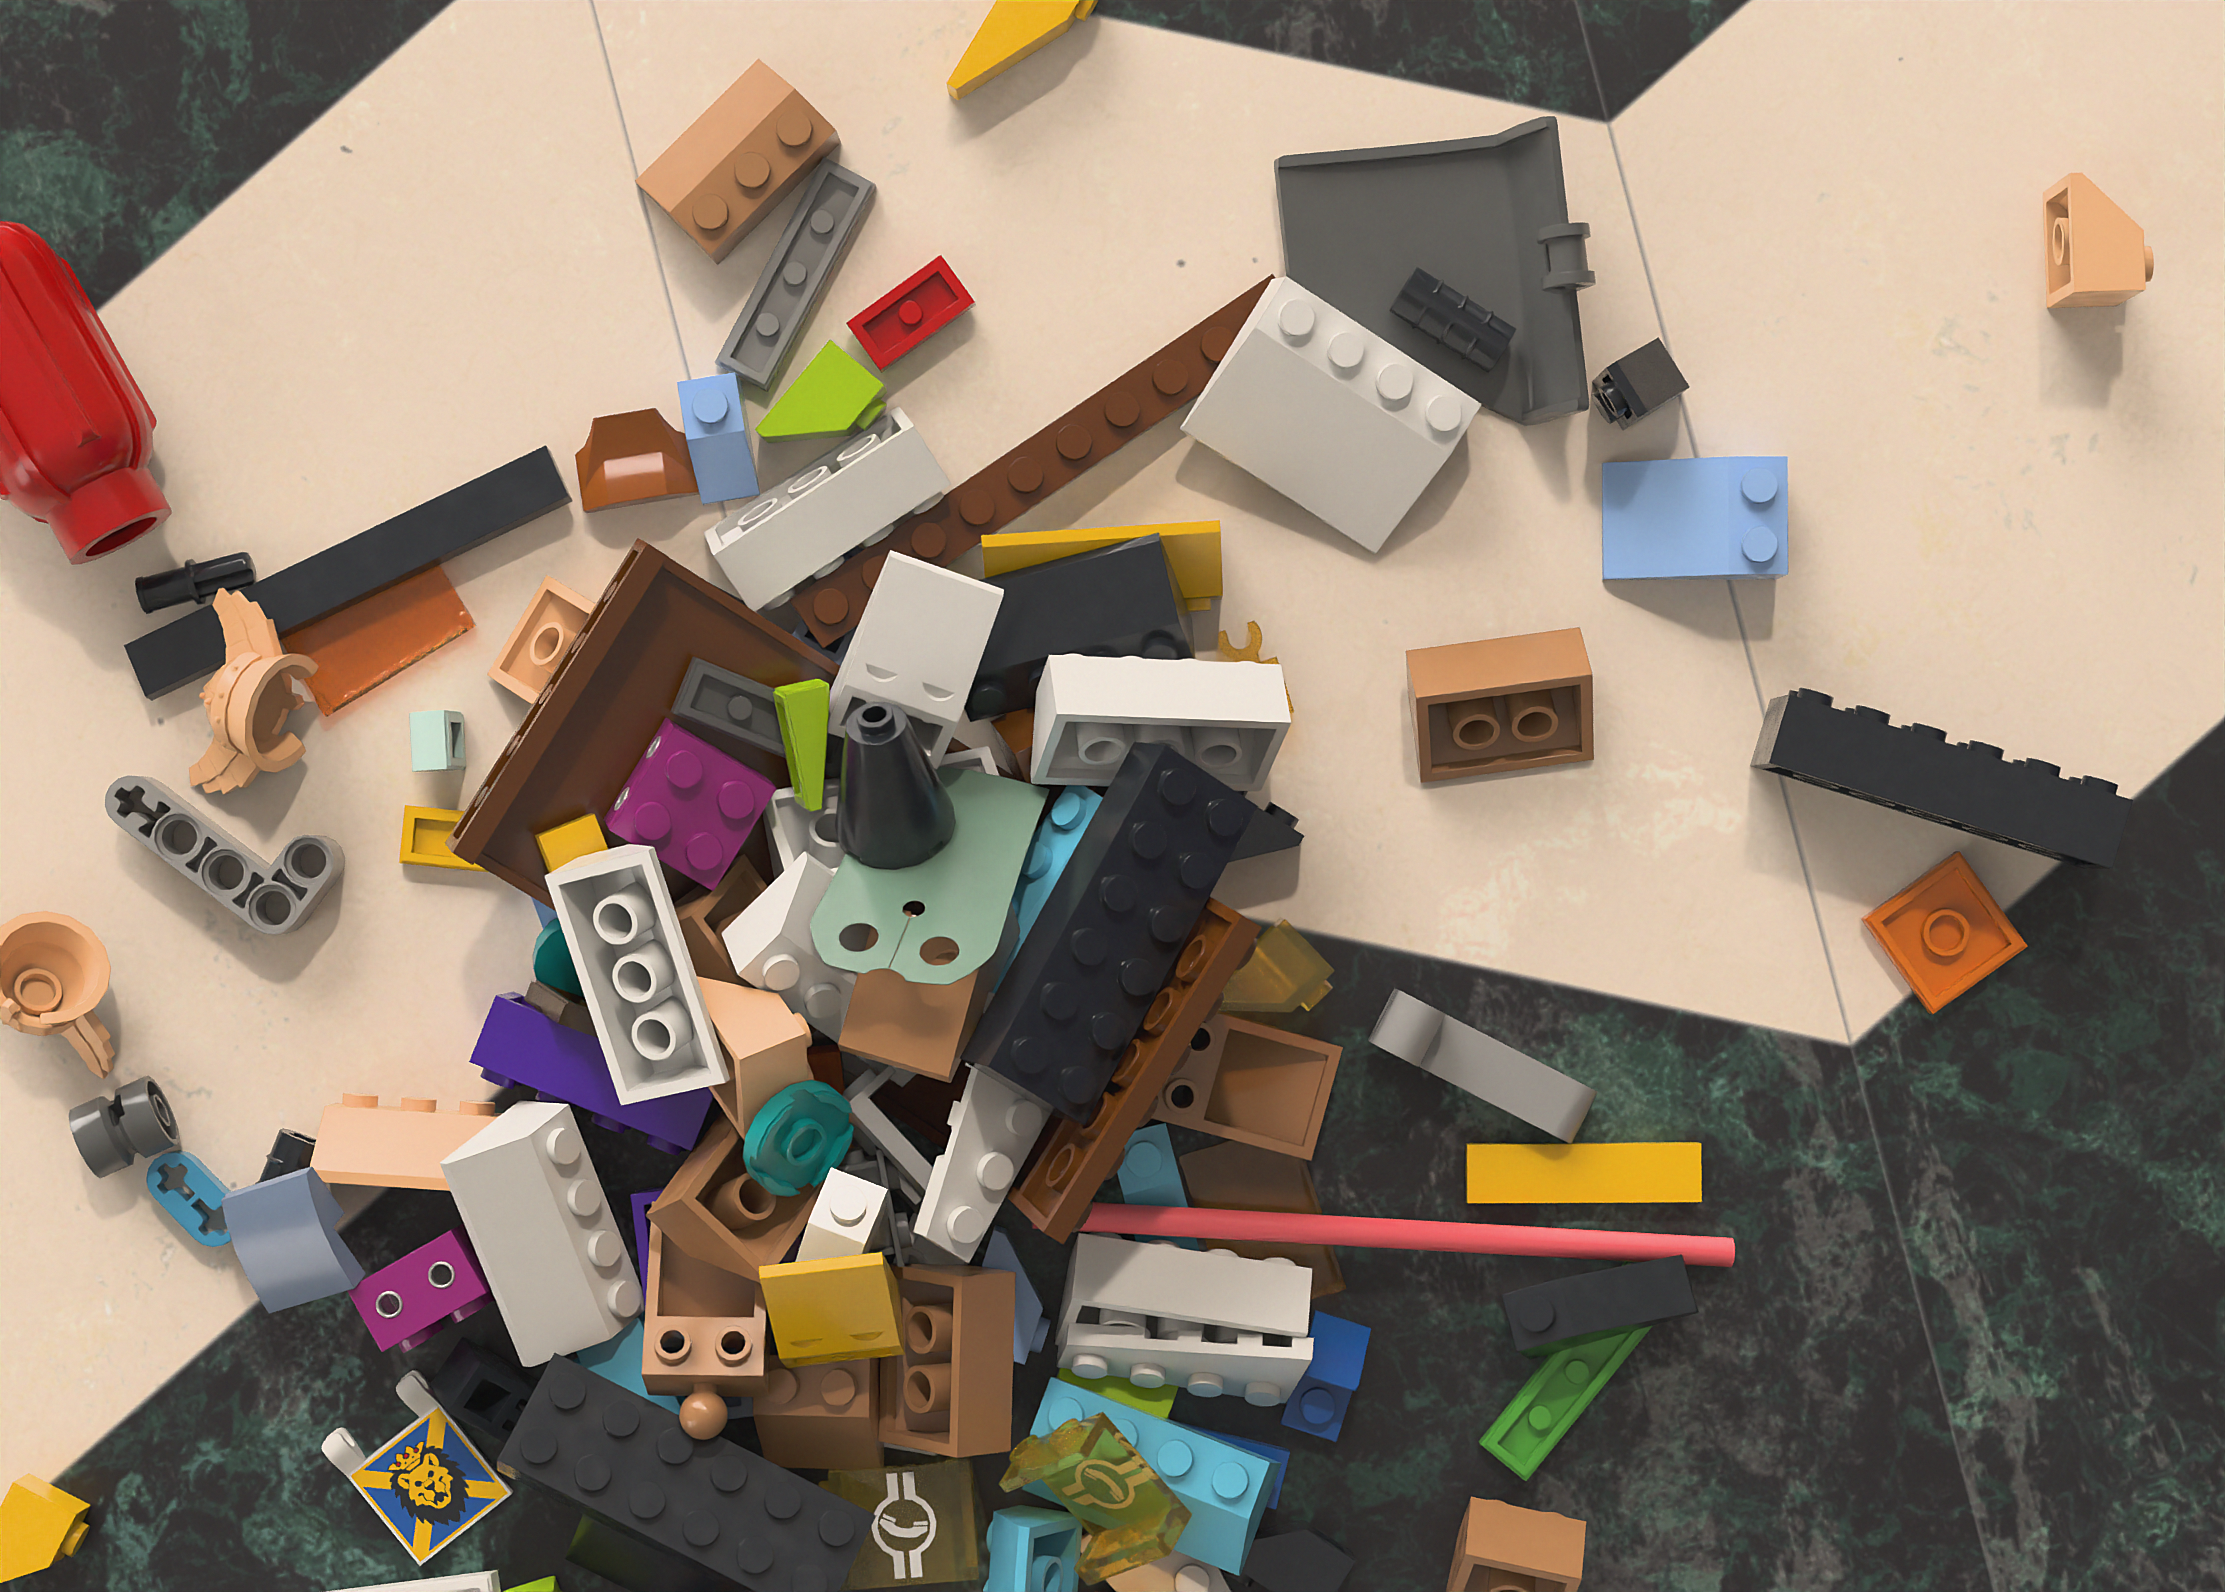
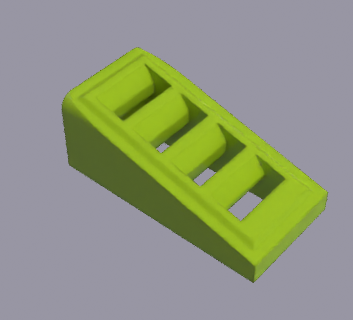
(804, 727)

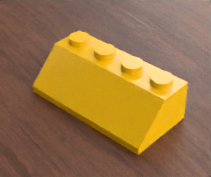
(1190, 546)

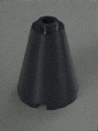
(889, 791)

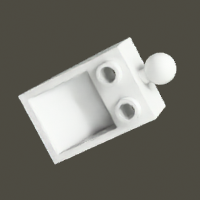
(917, 649)

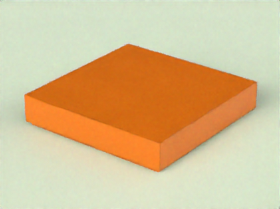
(1944, 932)

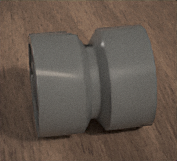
(117, 1129)

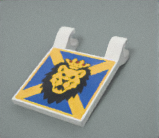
(426, 1478)

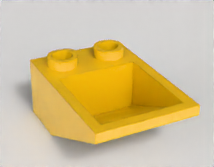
(833, 1309)

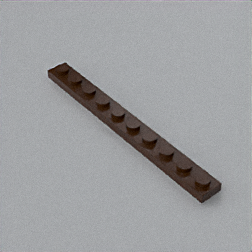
(1033, 468)

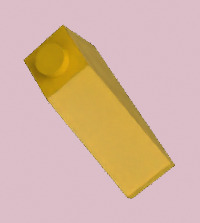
(1012, 34)

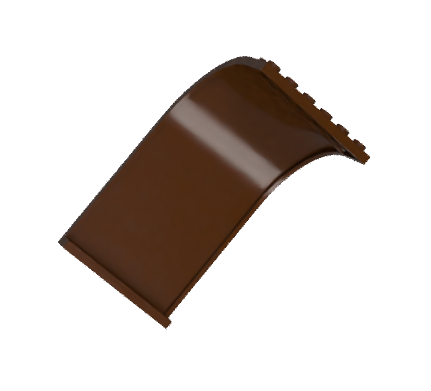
(596, 726)

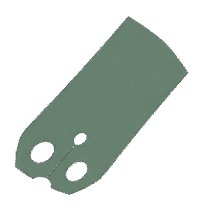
(961, 886)

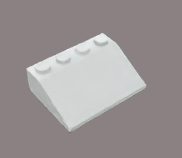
(1329, 414)

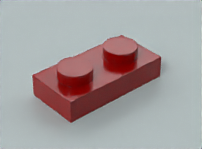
(911, 313)

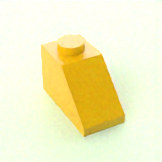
(38, 1527)

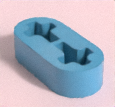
(183, 1206)

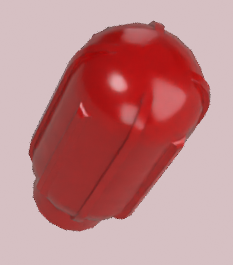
(69, 409)

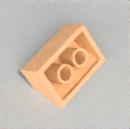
(391, 1143)

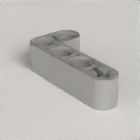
(215, 846)
(1482, 1066)

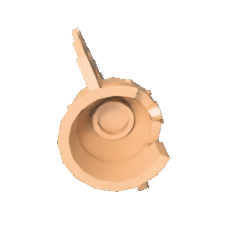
(249, 700)
(52, 981)

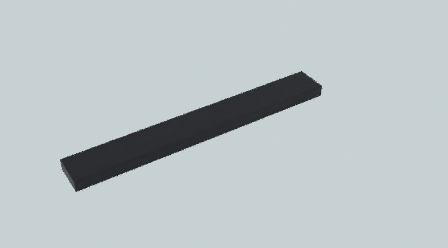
(359, 567)

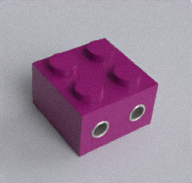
(689, 804)
(416, 1291)

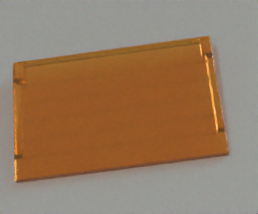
(380, 637)
(1262, 1180)

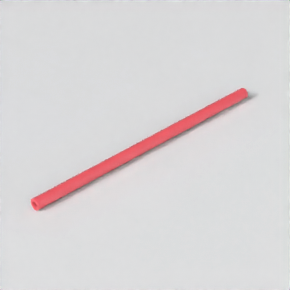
(1406, 1234)

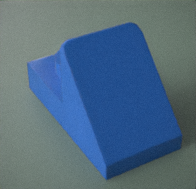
(1328, 1382)

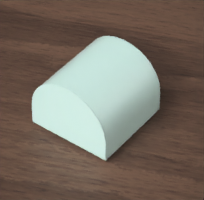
(437, 741)

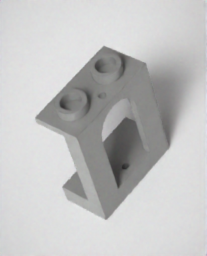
(874, 1129)

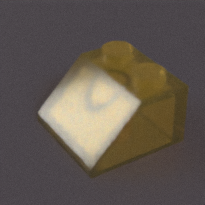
(1279, 974)

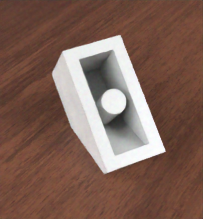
(843, 1218)

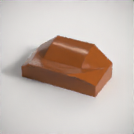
(633, 462)

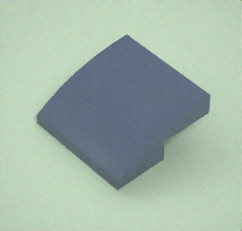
(289, 1240)

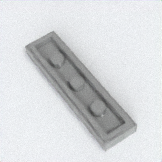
(795, 274)

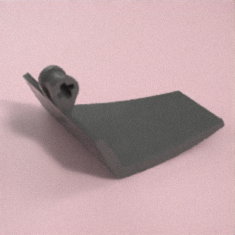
(1468, 213)

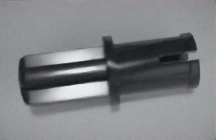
(195, 581)

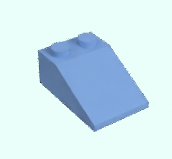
(1695, 519)

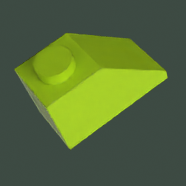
(826, 400)

